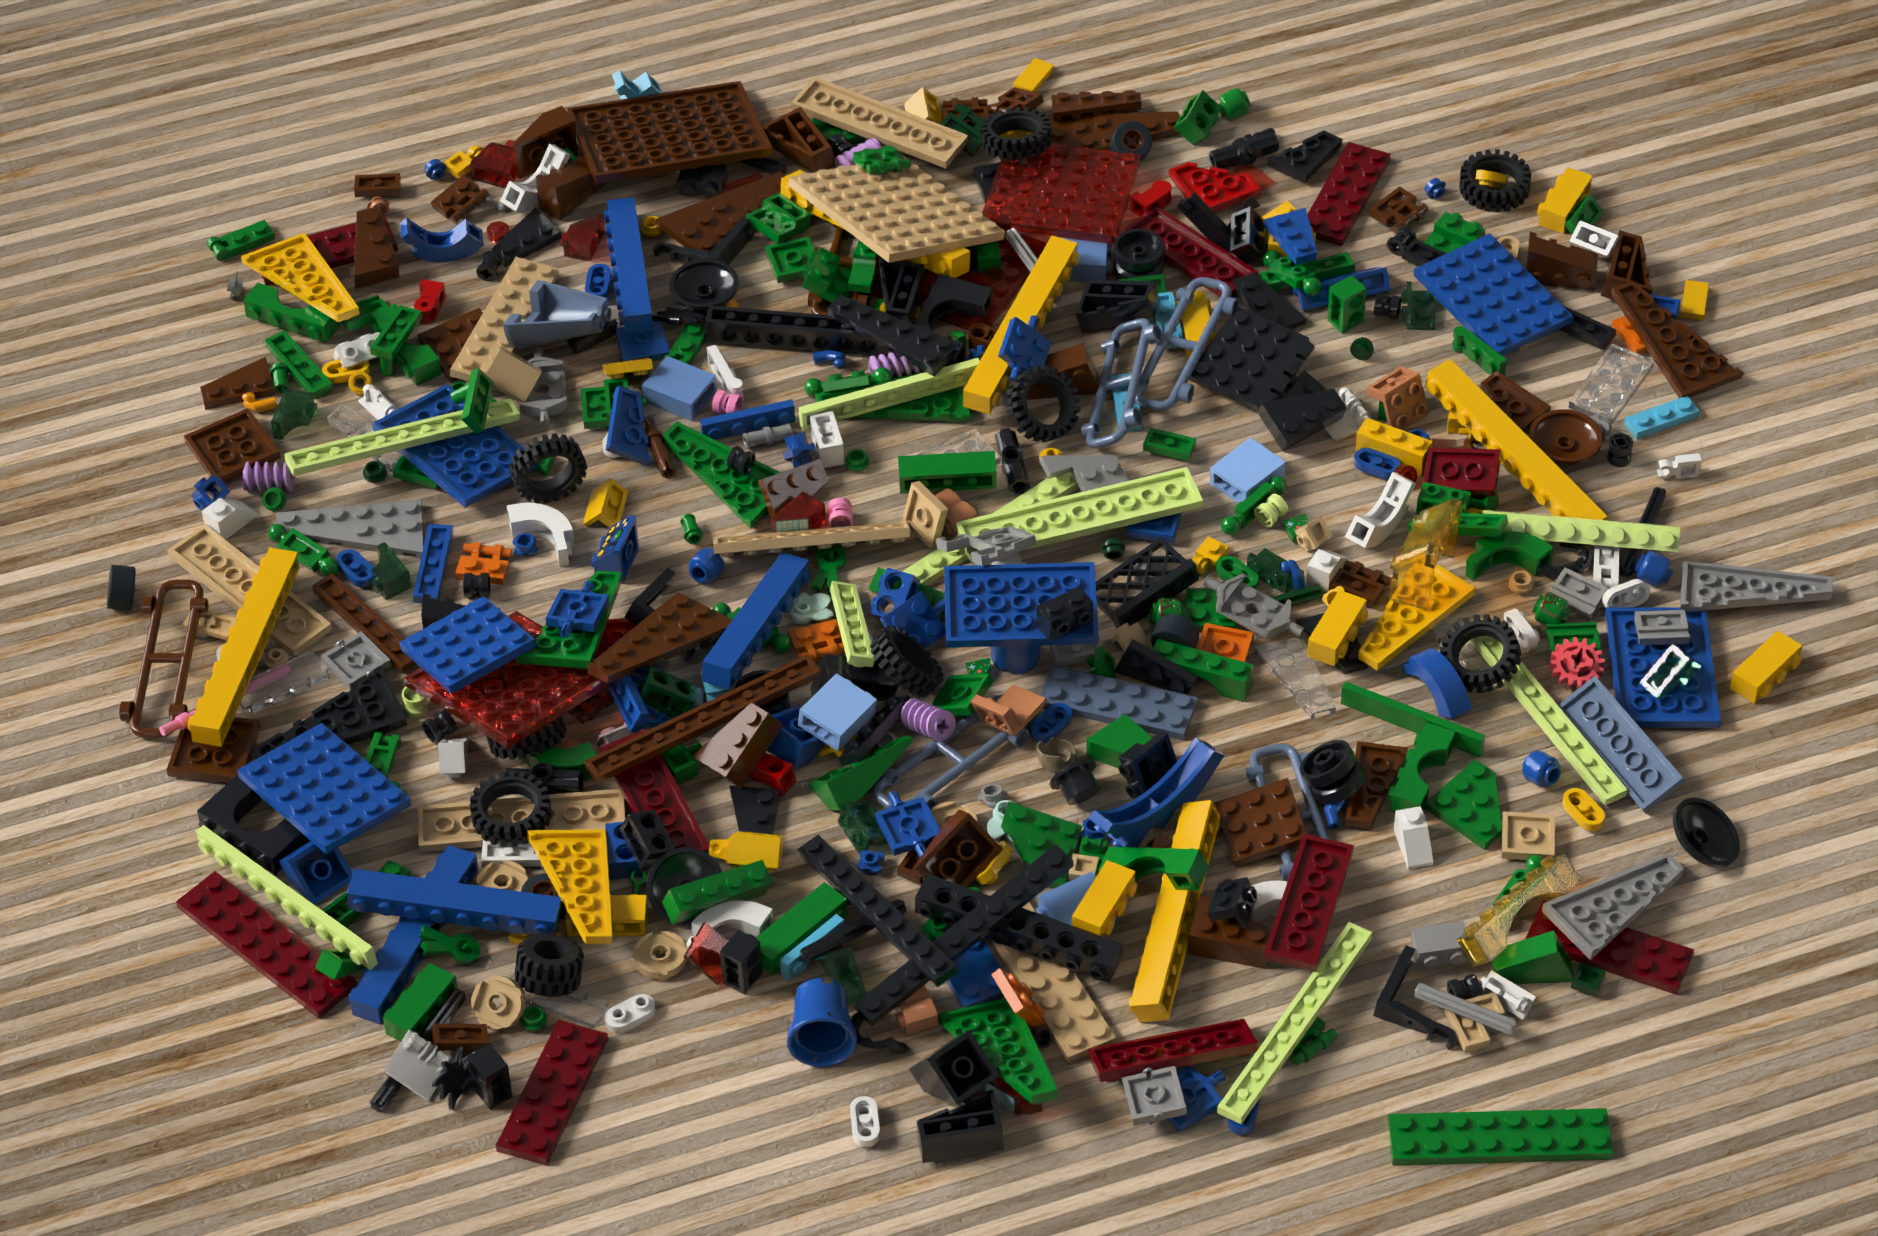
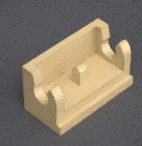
(213, 624)

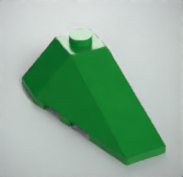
(852, 783)

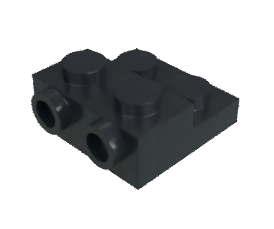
(1146, 764)

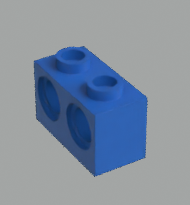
(887, 595)
(619, 854)

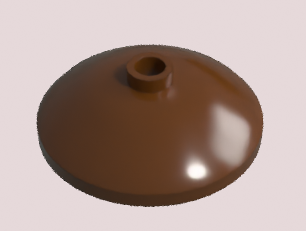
(1566, 436)

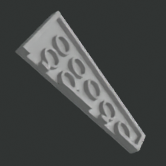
(363, 526)
(1725, 586)
(1605, 908)

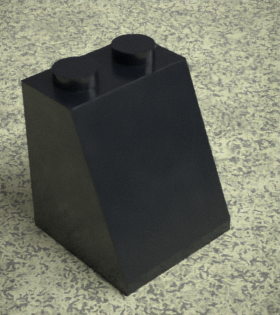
(955, 1069)

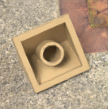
(513, 375)

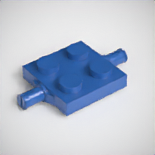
(1024, 346)
(577, 610)
(918, 619)
(907, 825)
(1198, 1096)

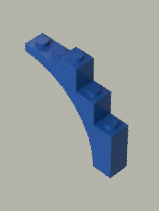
(1155, 807)

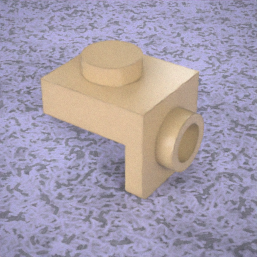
(1313, 534)
(1126, 633)

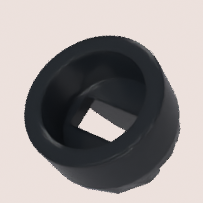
(1045, 1033)

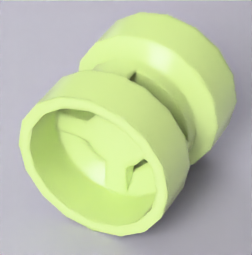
(1273, 508)
(414, 704)

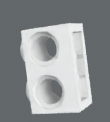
(827, 439)

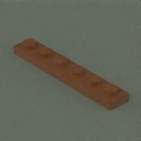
(363, 619)

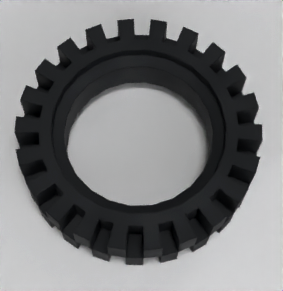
(1016, 147)
(1495, 198)
(1064, 394)
(542, 450)
(1477, 628)
(906, 661)
(537, 741)
(503, 786)

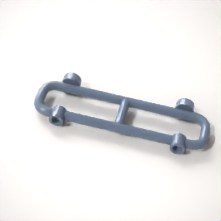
(1183, 391)
(1131, 416)
(1256, 774)
(892, 776)

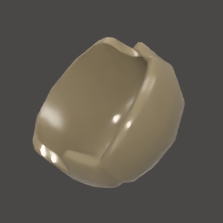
(1056, 754)

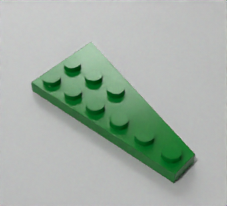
(1007, 1045)

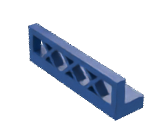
(1374, 280)

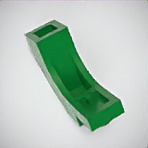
(1509, 548)
(564, 758)

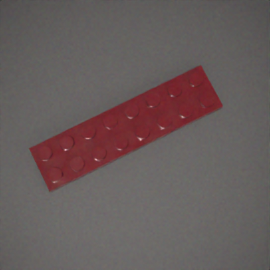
(264, 943)

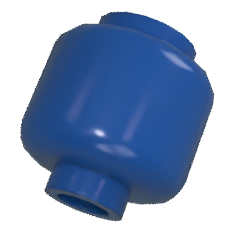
(706, 566)
(1653, 568)
(1541, 769)

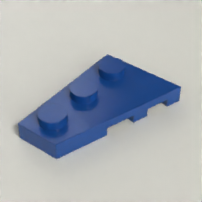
(1294, 235)
(626, 427)

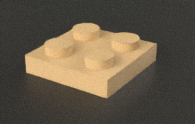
(925, 514)
(1527, 835)

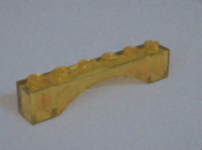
(1488, 936)

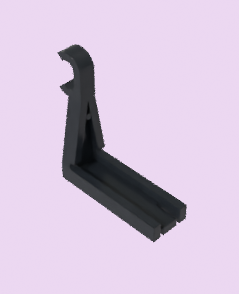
(1207, 221)
(724, 251)
(641, 606)
(1403, 1015)

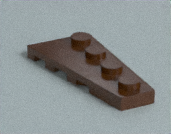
(1096, 104)
(1381, 766)

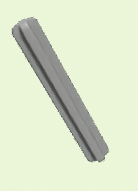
(1023, 251)
(1465, 1008)

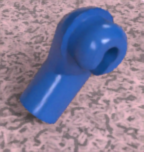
(828, 356)
(1297, 575)
(1331, 813)

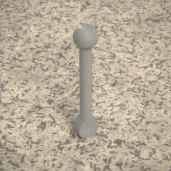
(501, 207)

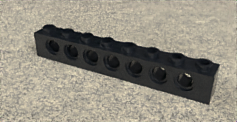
(787, 330)
(1024, 930)

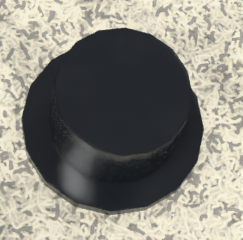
(1076, 782)

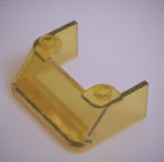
(1431, 535)

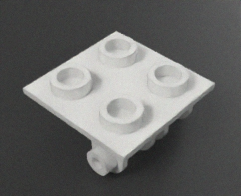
(1352, 419)
(417, 1064)

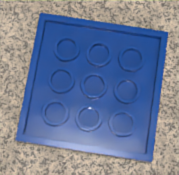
(467, 644)

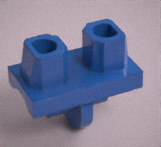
(798, 449)

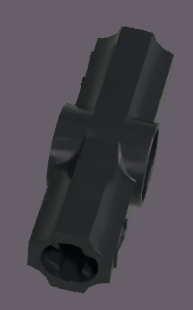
(1244, 151)
(1012, 461)
(553, 779)

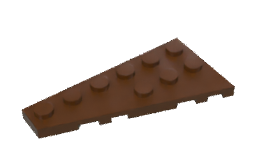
(1097, 130)
(710, 220)
(1674, 346)
(665, 633)

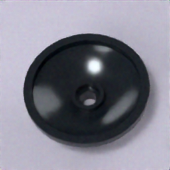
(703, 284)
(1706, 832)
(676, 869)

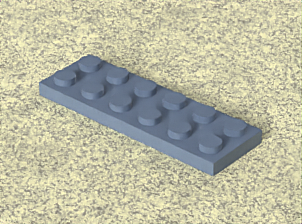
(1110, 698)
(1622, 744)

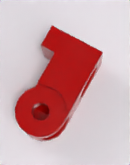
(1157, 195)
(431, 300)
(774, 773)

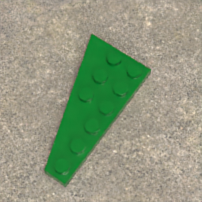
(937, 407)
(709, 462)
(581, 646)

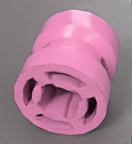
(726, 403)
(840, 512)

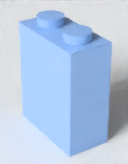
(1246, 470)
(837, 712)

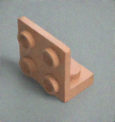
(1402, 397)
(1010, 711)

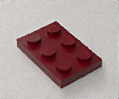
(1464, 469)

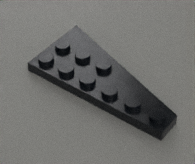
(350, 714)

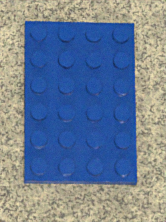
(1493, 295)
(461, 465)
(1001, 601)
(1683, 706)
(324, 788)

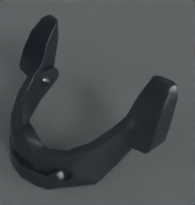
(1578, 566)
(894, 1045)

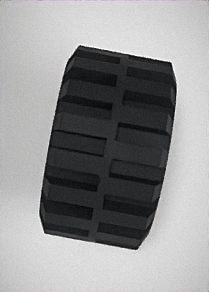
(549, 965)

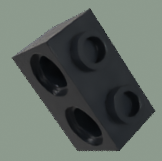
(1247, 235)
(646, 837)
(741, 962)
(490, 1076)

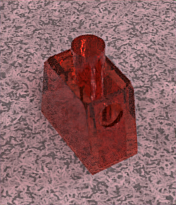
(495, 165)

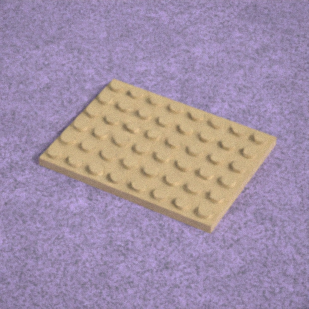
(896, 212)

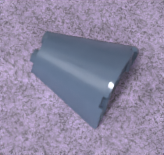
(557, 316)

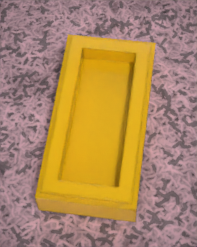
(1034, 75)
(1694, 300)

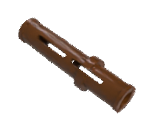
(658, 448)

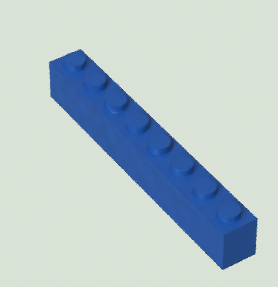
(630, 266)
(755, 621)
(453, 903)
(402, 950)

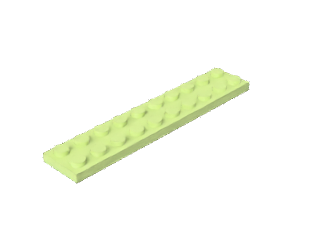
(1094, 509)

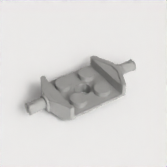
(551, 380)
(1237, 597)

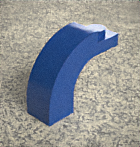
(442, 246)
(1441, 680)

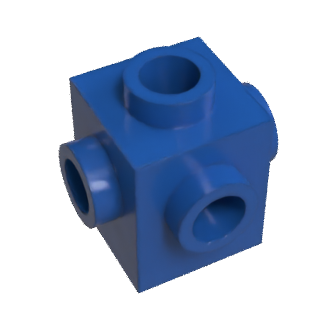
(211, 486)

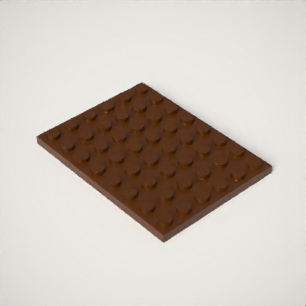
(669, 132)

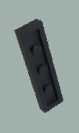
(873, 732)

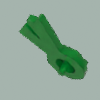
(830, 561)
(460, 947)

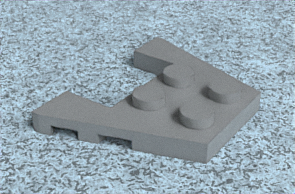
(1088, 470)
(991, 544)

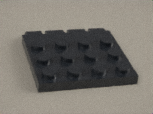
(1251, 359)

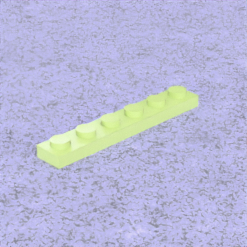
(852, 624)

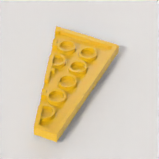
(304, 273)
(1405, 623)
(579, 873)

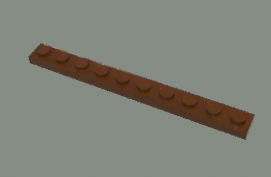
(701, 719)

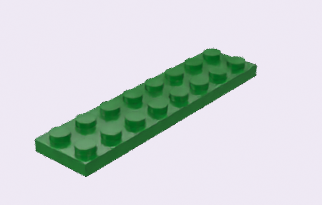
(1500, 1136)

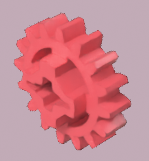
(1565, 660)

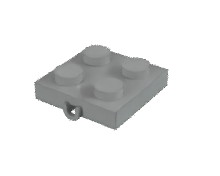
(355, 660)
(1154, 1095)

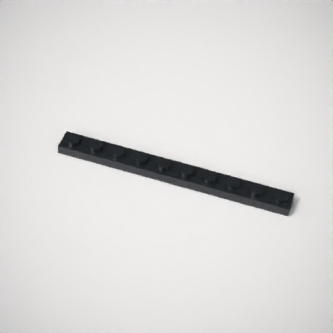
(1581, 327)
(878, 911)
(967, 931)

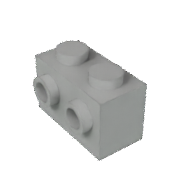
(1438, 945)

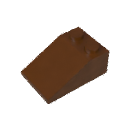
(551, 127)
(958, 851)

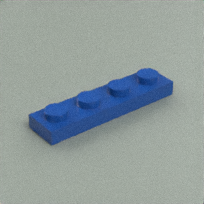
(748, 420)
(433, 562)

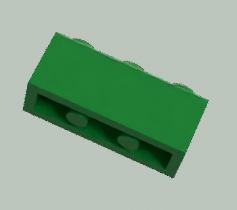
(419, 1002)

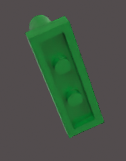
(394, 336)
(477, 400)

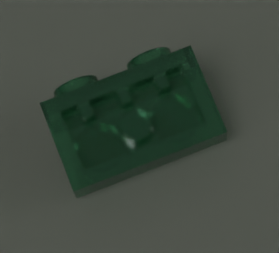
(1419, 309)
(1268, 568)
(860, 825)

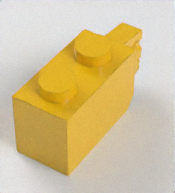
(749, 847)

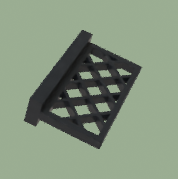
(1139, 606)

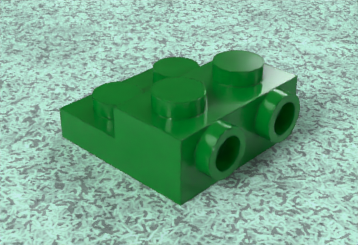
(1453, 232)
(826, 276)

